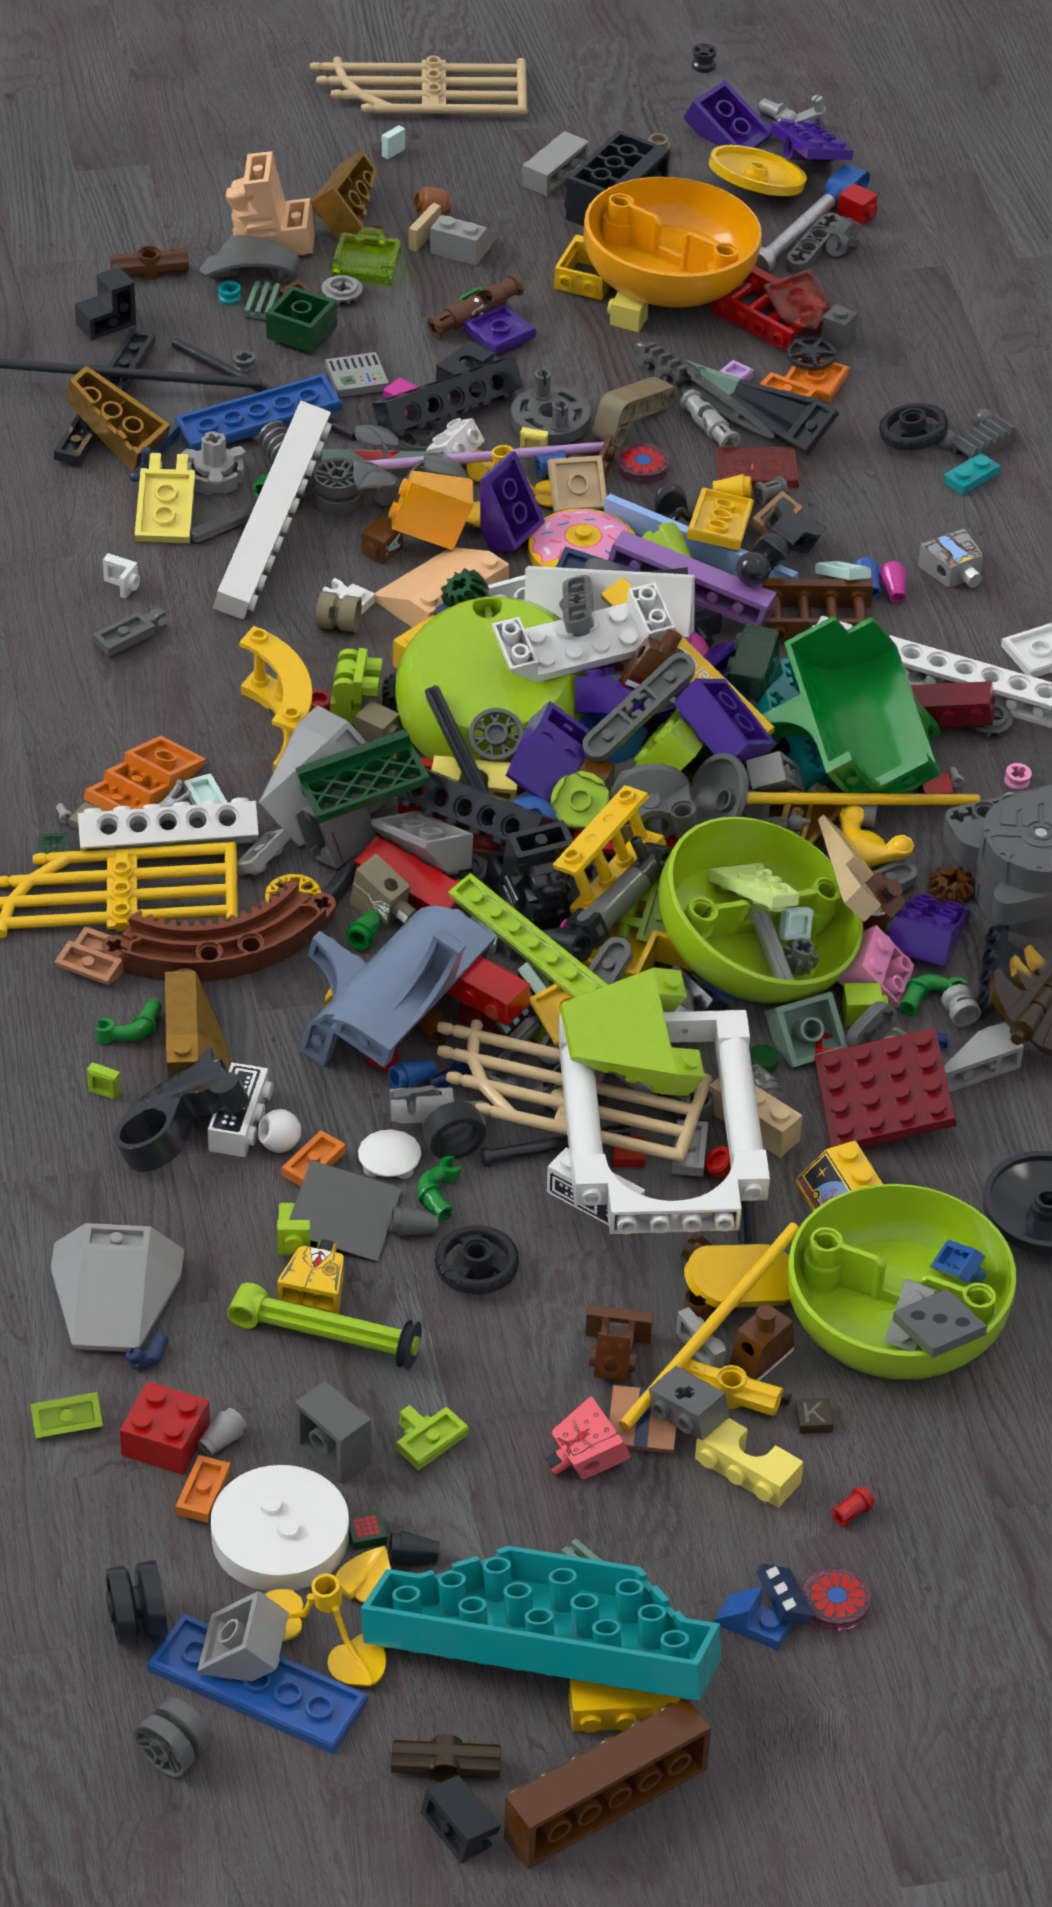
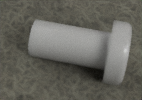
(956, 779)
(64, 814)

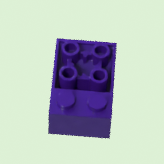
(547, 751)
(928, 928)

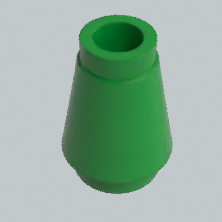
(363, 930)

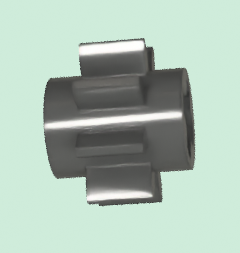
(801, 956)

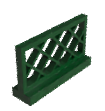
(360, 764)

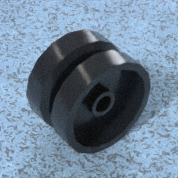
(136, 1602)

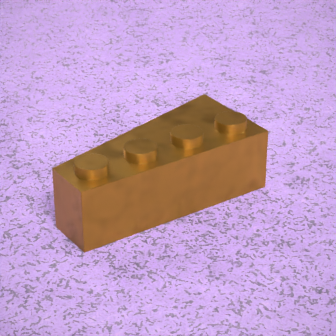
(116, 417)

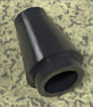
(411, 1548)

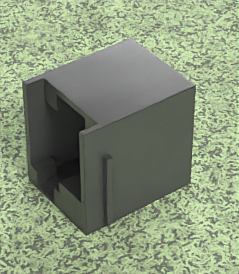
(338, 837)

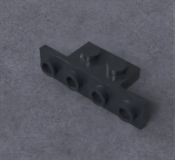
(996, 955)

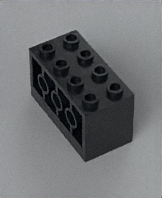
(616, 161)

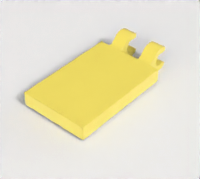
(165, 502)

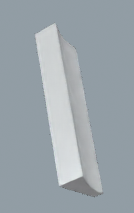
(545, 588)

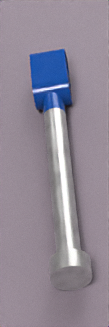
(835, 185)

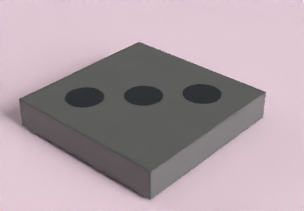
(939, 1323)

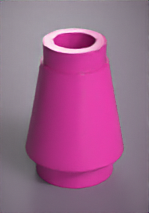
(894, 581)

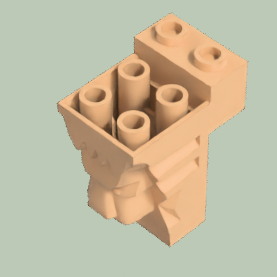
(262, 209)

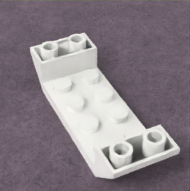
(617, 633)

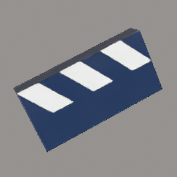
(785, 1594)

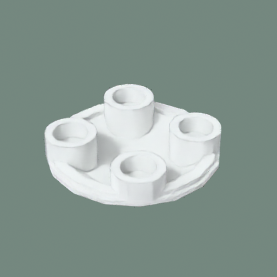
(389, 1154)

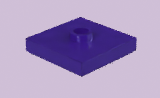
(499, 329)

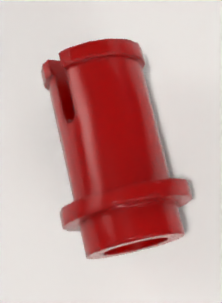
(859, 1501)

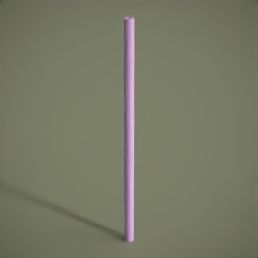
(486, 456)

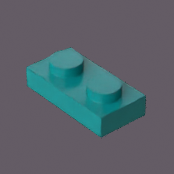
(971, 474)

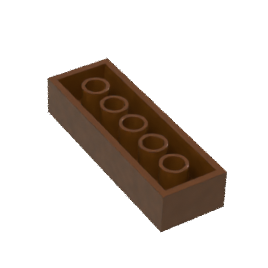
(606, 1782)

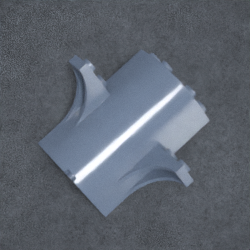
(391, 993)

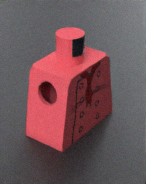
(586, 1442)

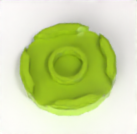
(579, 799)

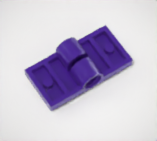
(809, 141)

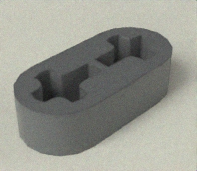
(872, 1024)

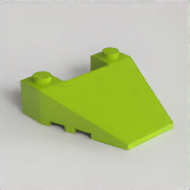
(626, 1032)

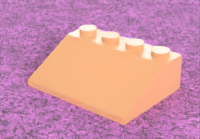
(420, 592)

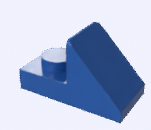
(751, 1619)

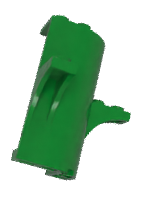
(858, 709)

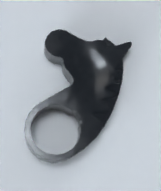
(171, 1109)

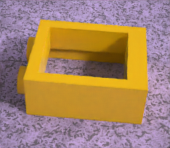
(566, 278)

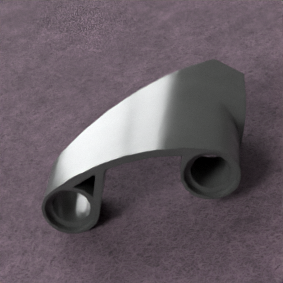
(248, 252)

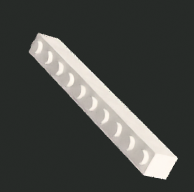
(271, 511)

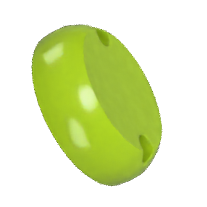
(467, 664)
(716, 928)
(854, 1263)

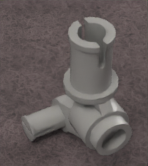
(781, 111)

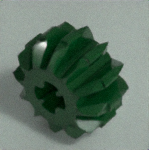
(464, 587)

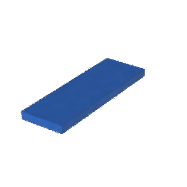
(249, 414)
(286, 1699)

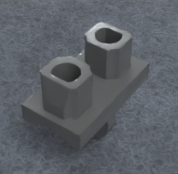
(843, 235)

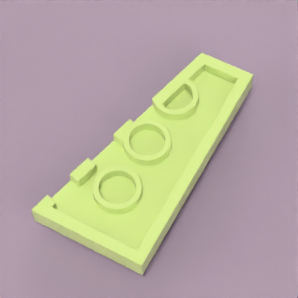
(756, 884)

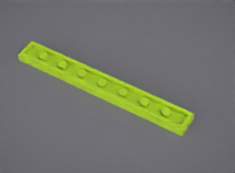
(525, 937)

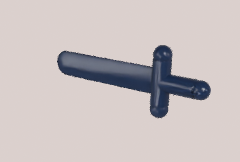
(145, 453)

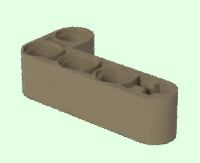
(631, 403)

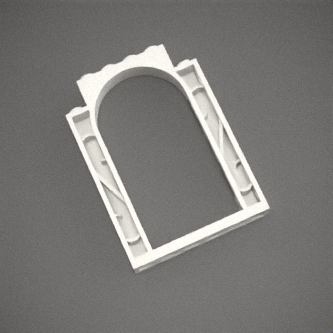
(749, 1173)

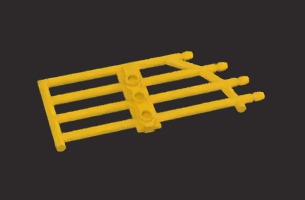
(121, 886)

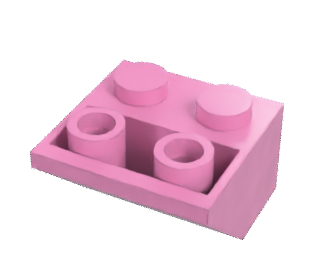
(880, 962)

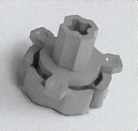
(215, 462)

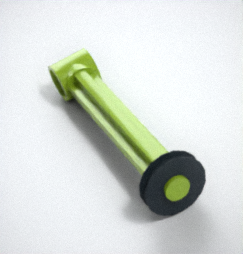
(254, 1306)

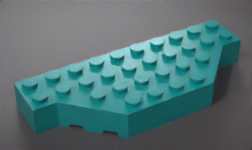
(549, 1619)

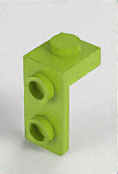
(291, 1233)

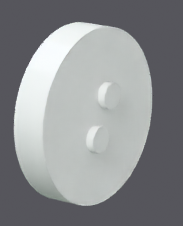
(279, 1527)

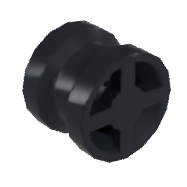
(704, 58)

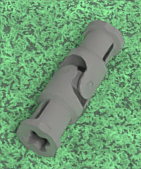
(709, 419)

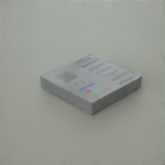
(356, 374)

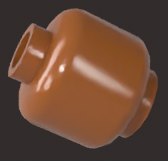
(430, 195)

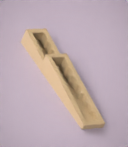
(849, 870)

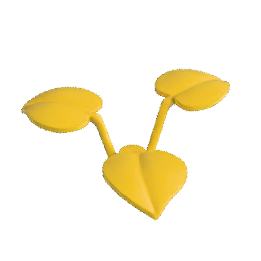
(477, 470)
(354, 1661)

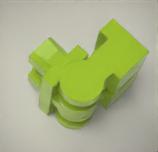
(354, 679)

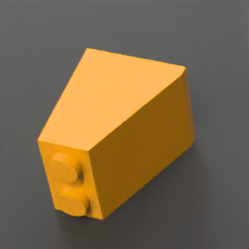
(433, 507)

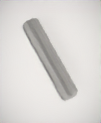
(771, 946)

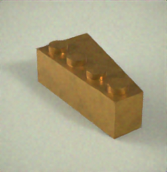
(345, 194)

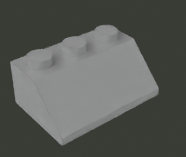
(429, 838)

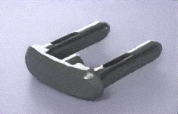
(525, 1032)

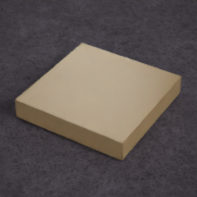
(577, 483)

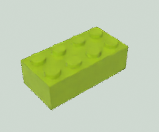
(670, 744)

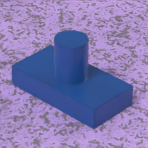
(960, 1263)

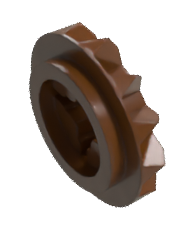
(958, 891)

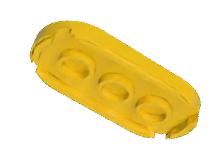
(719, 1268)

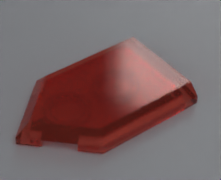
(799, 299)

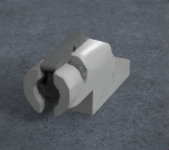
(416, 1104)

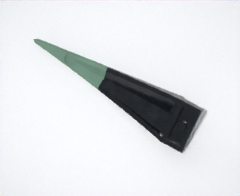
(792, 417)

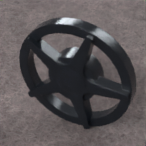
(811, 353)

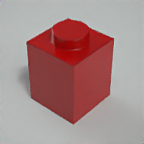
(857, 204)

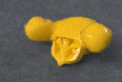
(870, 845)

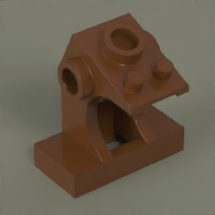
(615, 1343)

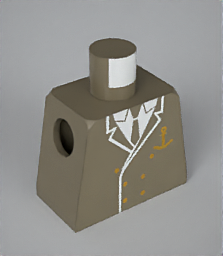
(382, 890)

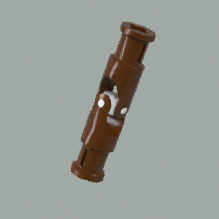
(465, 310)

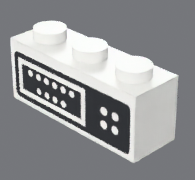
(238, 1131)
(560, 1185)

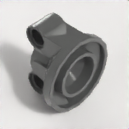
(669, 804)

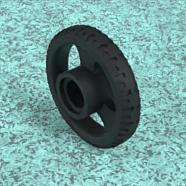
(913, 430)
(477, 1260)

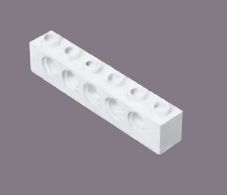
(181, 813)

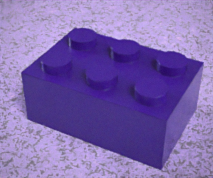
(723, 720)

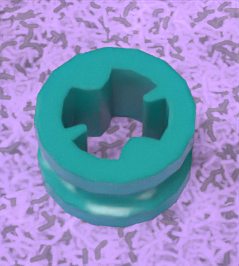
(229, 292)

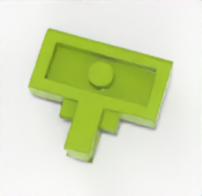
(428, 1436)

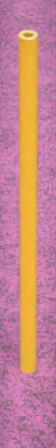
(861, 799)
(714, 1320)

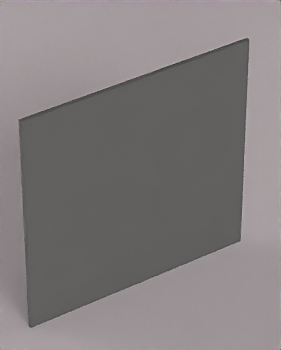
(346, 1209)

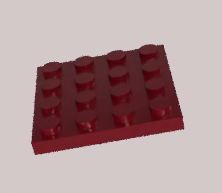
(885, 1089)

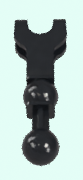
(784, 535)

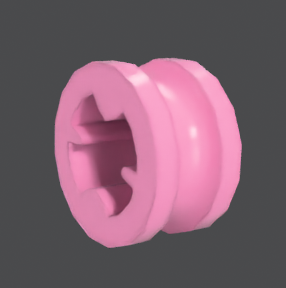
(1016, 782)

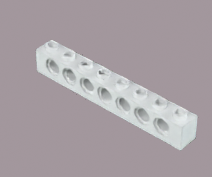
(1022, 694)

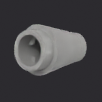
(224, 1430)

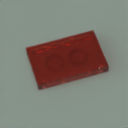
(759, 463)

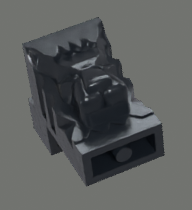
(526, 875)

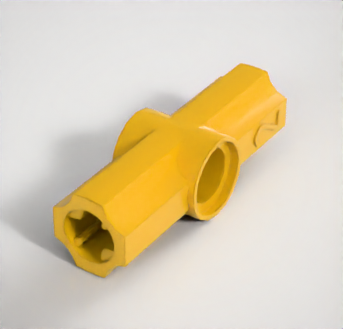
(738, 1387)

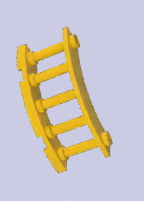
(288, 694)

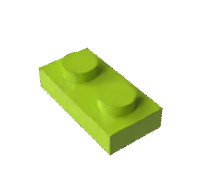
(66, 1415)

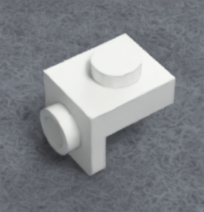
(121, 573)

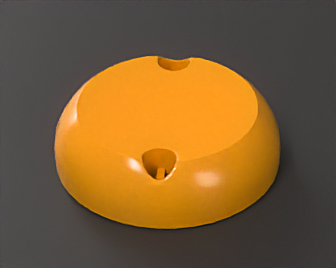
(671, 240)

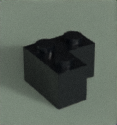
(111, 309)

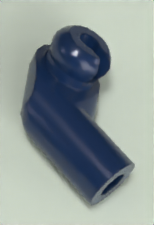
(142, 1359)

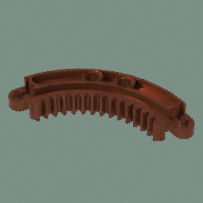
(226, 947)

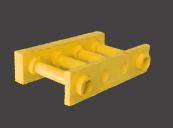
(593, 839)

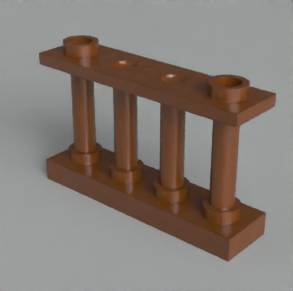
(815, 593)

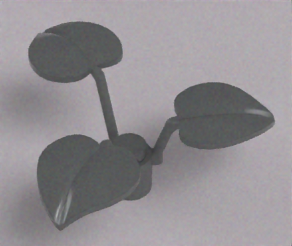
(385, 483)

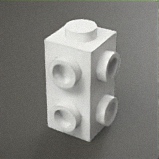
(459, 437)

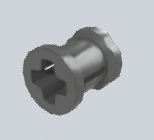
(767, 491)

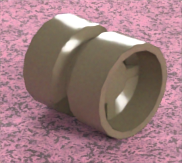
(348, 612)

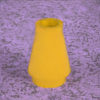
(737, 485)

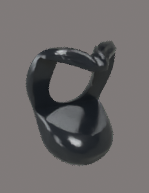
(672, 501)

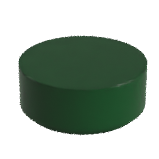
(765, 1056)

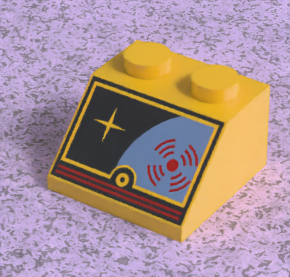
(835, 1173)

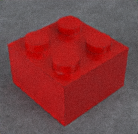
(164, 1427)

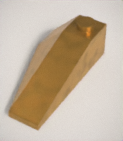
(190, 1023)

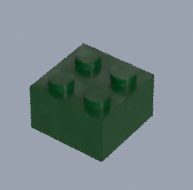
(301, 319)

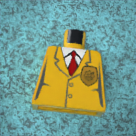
(314, 1278)

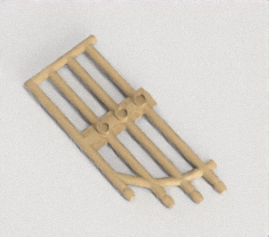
(433, 86)
(503, 1110)

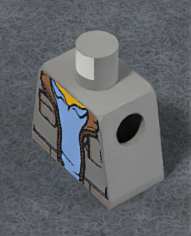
(952, 559)

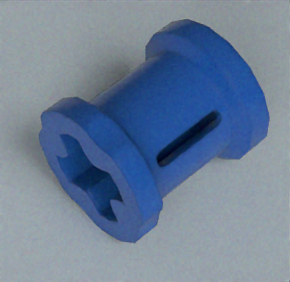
(541, 462)

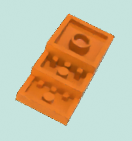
(145, 775)

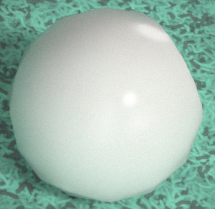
(279, 1131)

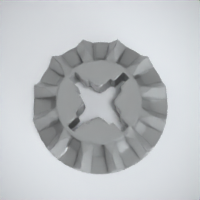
(332, 289)

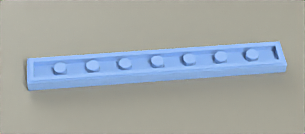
(643, 520)

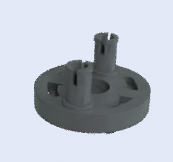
(551, 410)

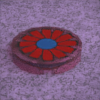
(643, 462)
(837, 1598)

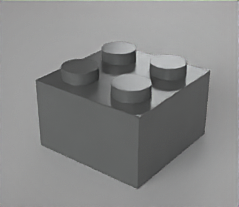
(333, 1431)

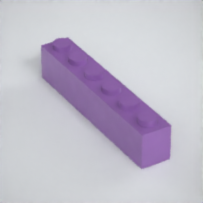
(713, 587)

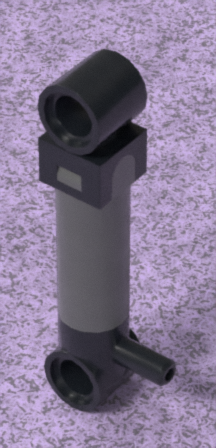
(590, 926)

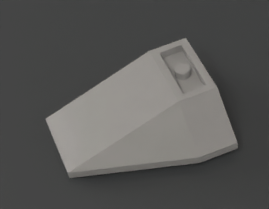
(313, 738)
(114, 1283)

